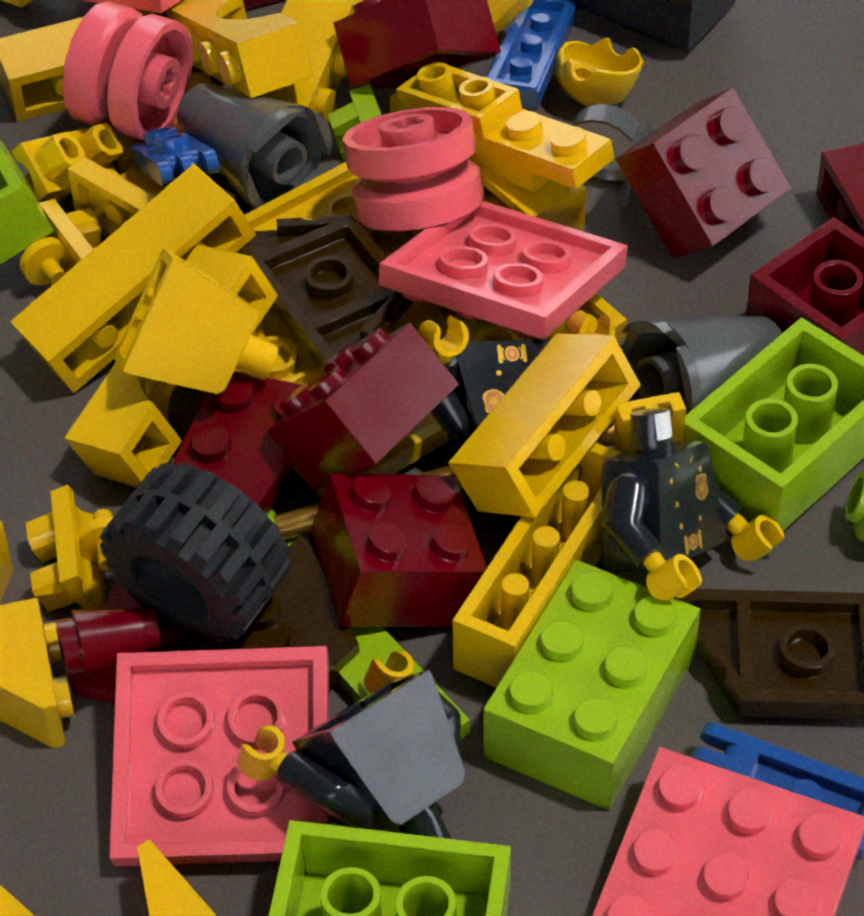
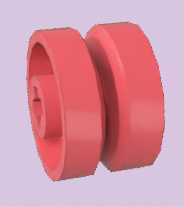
(127, 69)
(413, 168)

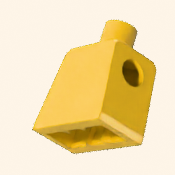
(192, 331)

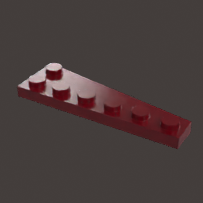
(234, 444)

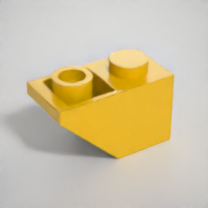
(29, 692)

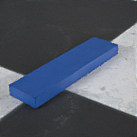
(531, 48)

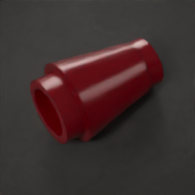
(94, 637)

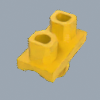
(52, 155)
(61, 250)
(76, 542)

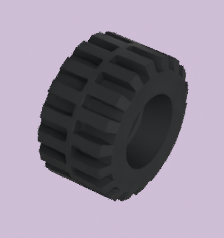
(195, 552)

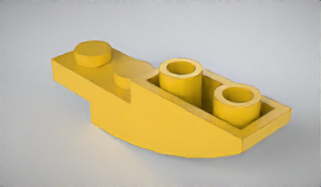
(510, 139)

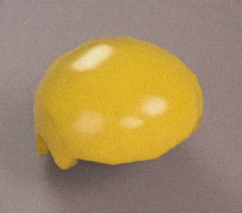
(596, 72)

